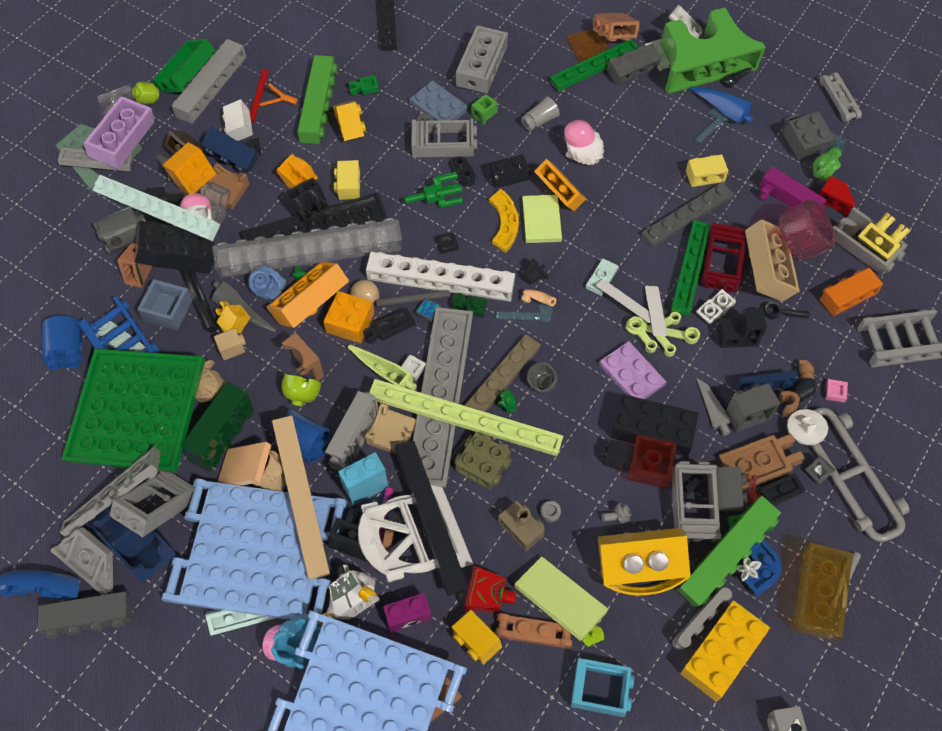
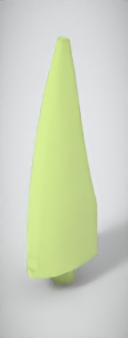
(387, 370)

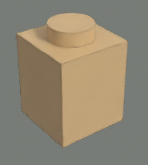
(230, 344)

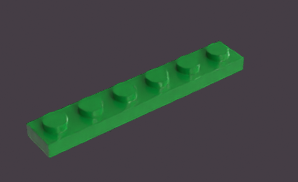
(590, 66)
(691, 268)

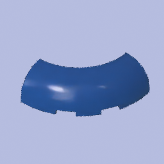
(47, 583)

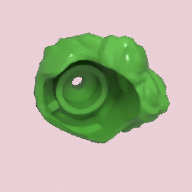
(827, 164)

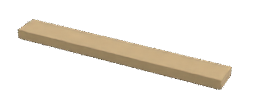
(301, 498)

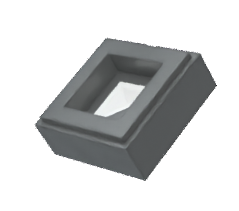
(820, 469)

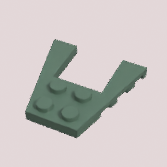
(76, 140)

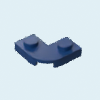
(769, 570)

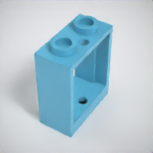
(600, 667)

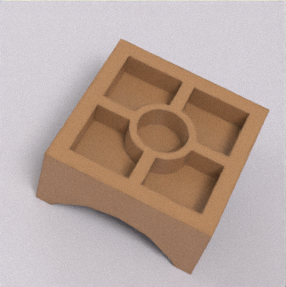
(234, 182)
(305, 356)

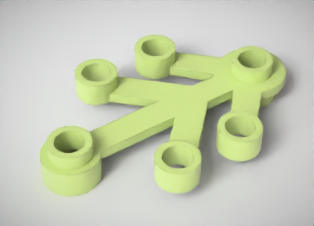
(643, 327)

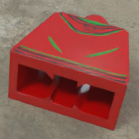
(487, 592)

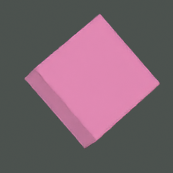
(836, 390)

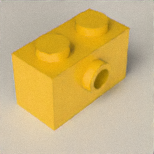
(476, 637)

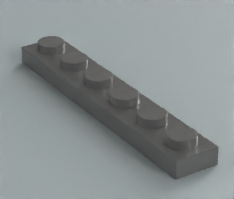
(687, 214)

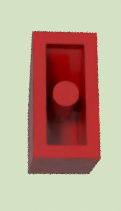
(838, 196)

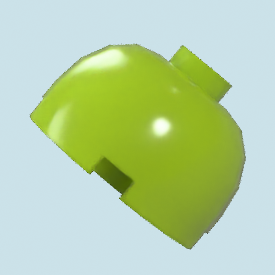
(300, 389)

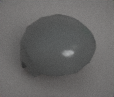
(542, 377)

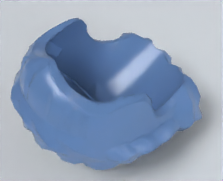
(268, 285)

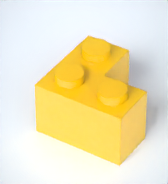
(349, 120)

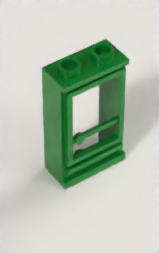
(184, 65)

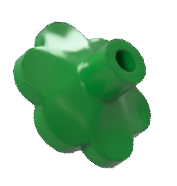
(508, 401)

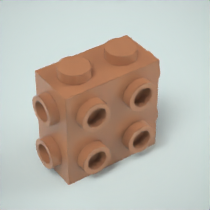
(616, 26)

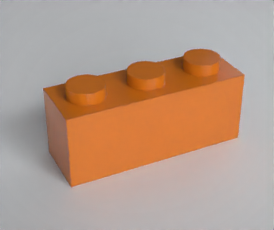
(850, 291)

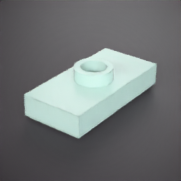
(606, 271)

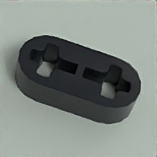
(691, 485)

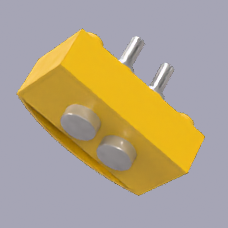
(643, 559)

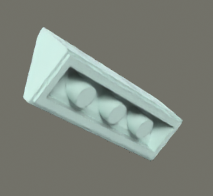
(218, 619)

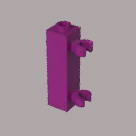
(786, 189)

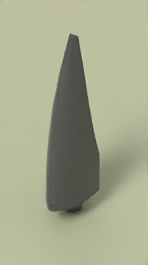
(226, 293)

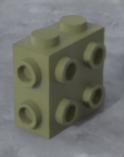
(483, 460)

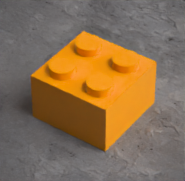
(189, 169)
(349, 317)

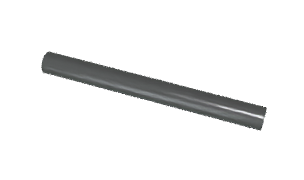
(412, 298)

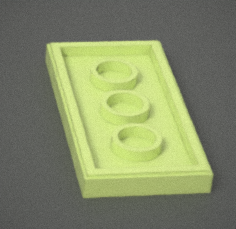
(561, 598)

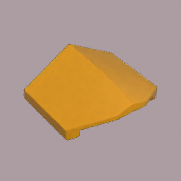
(295, 171)

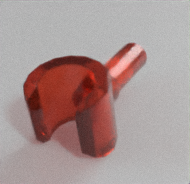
(752, 496)

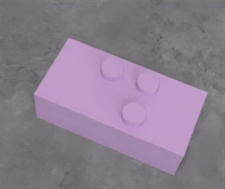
(119, 132)

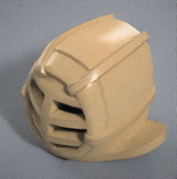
(210, 384)
(273, 475)

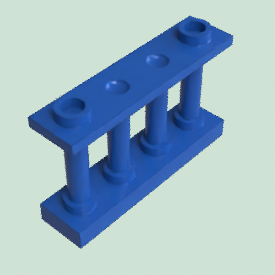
(101, 342)

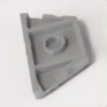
(88, 559)

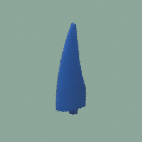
(728, 104)

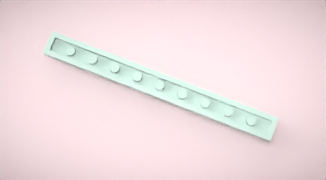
(157, 208)

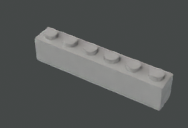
(209, 81)

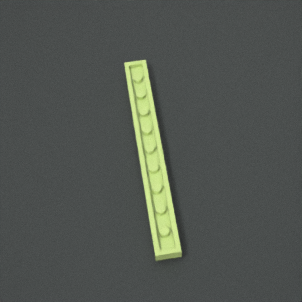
(466, 417)

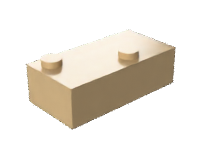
(771, 261)

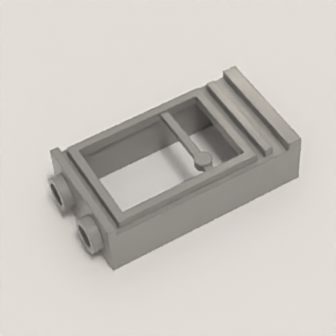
(422, 148)
(849, 227)
(352, 431)
(142, 523)
(696, 528)

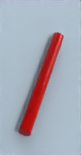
(258, 95)

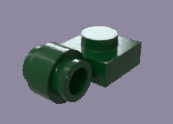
(475, 304)

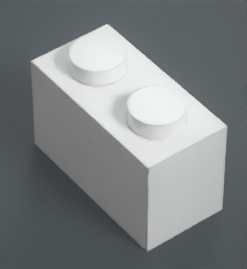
(237, 120)

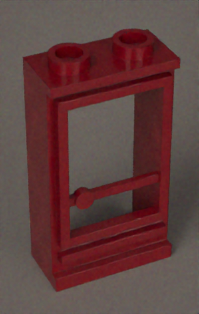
(718, 280)

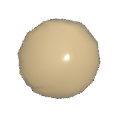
(366, 290)

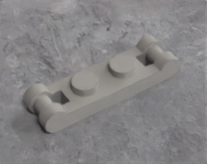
(841, 96)
(696, 625)

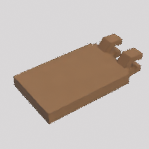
(763, 459)

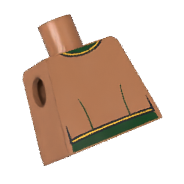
(133, 273)

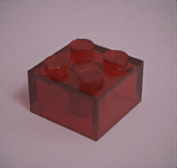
(652, 461)

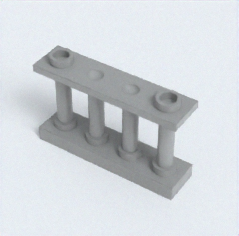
(900, 354)

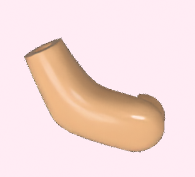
(539, 296)

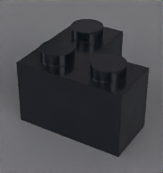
(742, 331)

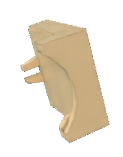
(390, 429)

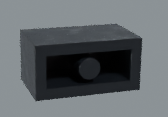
(509, 171)

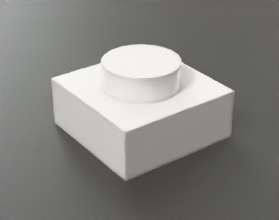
(414, 366)

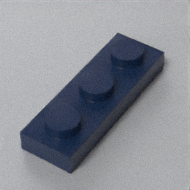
(776, 380)

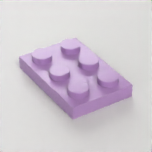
(632, 372)

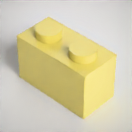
(706, 170)
(348, 179)

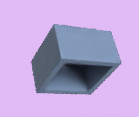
(165, 304)

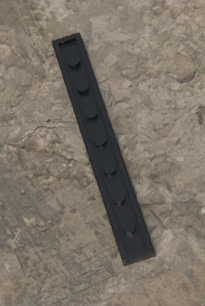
(431, 518)

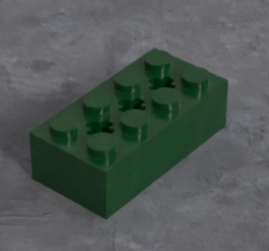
(218, 427)

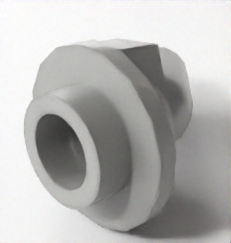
(621, 513)

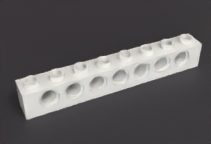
(431, 280)

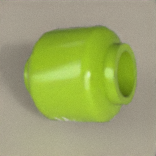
(145, 93)

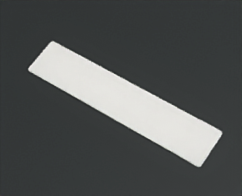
(624, 299)
(656, 311)

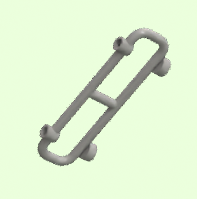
(896, 508)

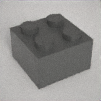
(808, 135)
(752, 407)

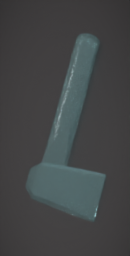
(719, 116)
(544, 314)

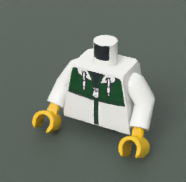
(350, 594)

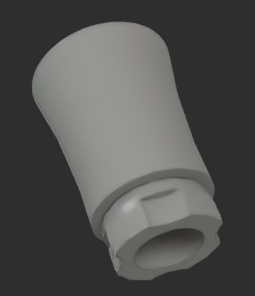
(540, 114)

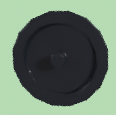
(535, 272)

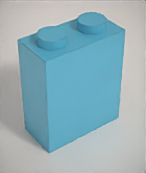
(363, 479)

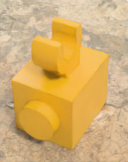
(232, 317)

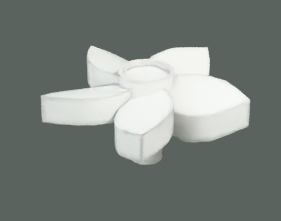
(749, 568)

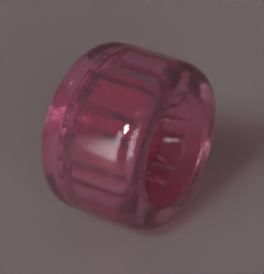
(807, 230)

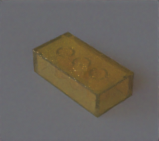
(822, 592)

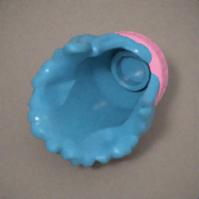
(283, 639)

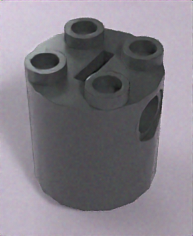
(118, 229)

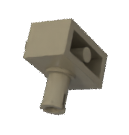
(521, 525)

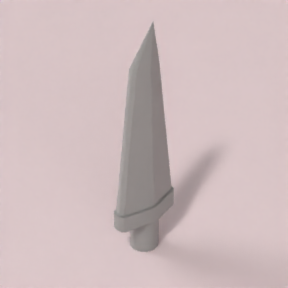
(716, 412)

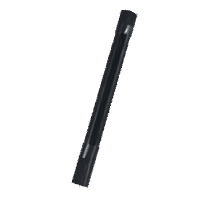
(199, 299)

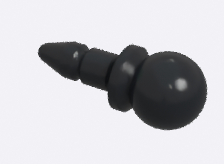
(729, 80)

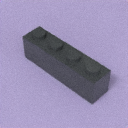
(85, 614)

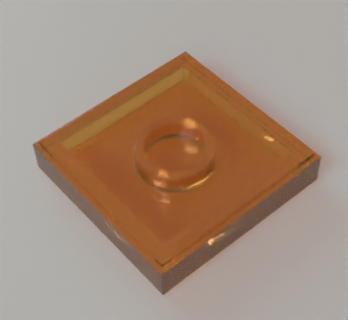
(586, 44)

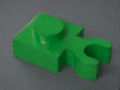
(366, 85)

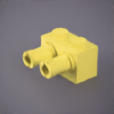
(878, 241)

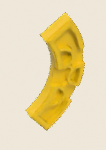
(509, 220)

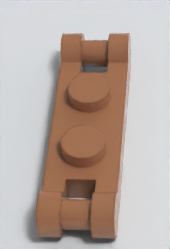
(532, 631)

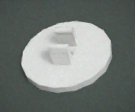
(807, 427)

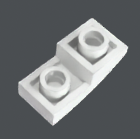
(716, 307)

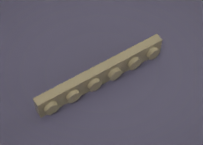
(504, 374)

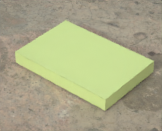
(541, 219)

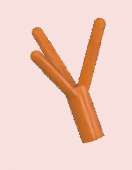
(284, 97)

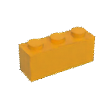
(560, 185)

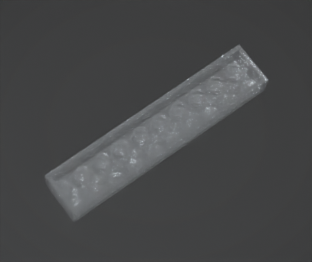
(307, 247)

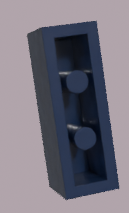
(230, 150)

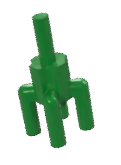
(436, 192)

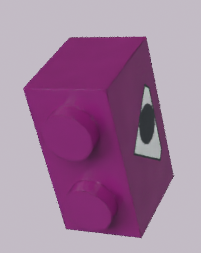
(407, 612)

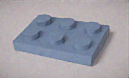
(438, 102)

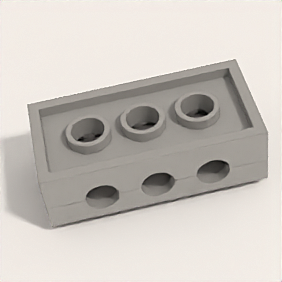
(485, 41)

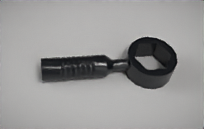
(790, 312)

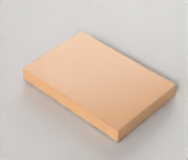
(244, 464)

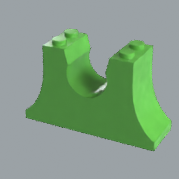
(708, 59)

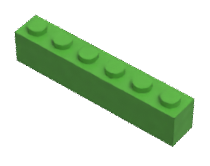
(317, 98)
(729, 551)

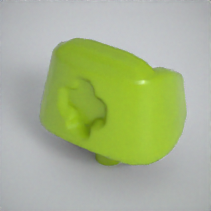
(594, 636)

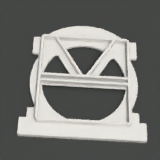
(389, 563)

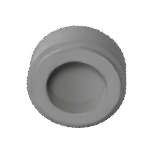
(550, 511)

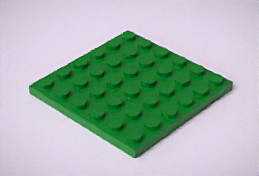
(132, 406)

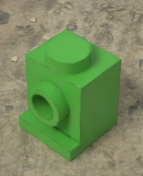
(484, 109)

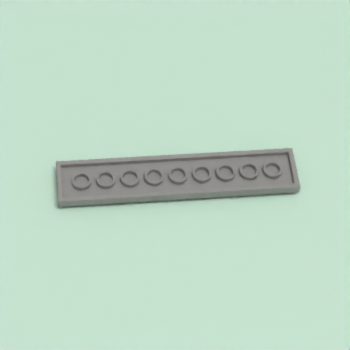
(442, 380)

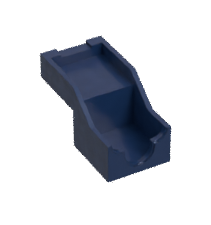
(139, 554)

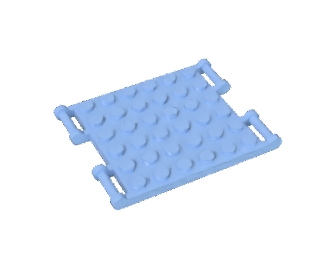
(249, 553)
(365, 683)

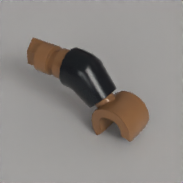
(805, 389)

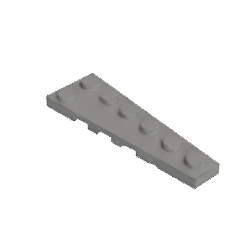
(143, 468)

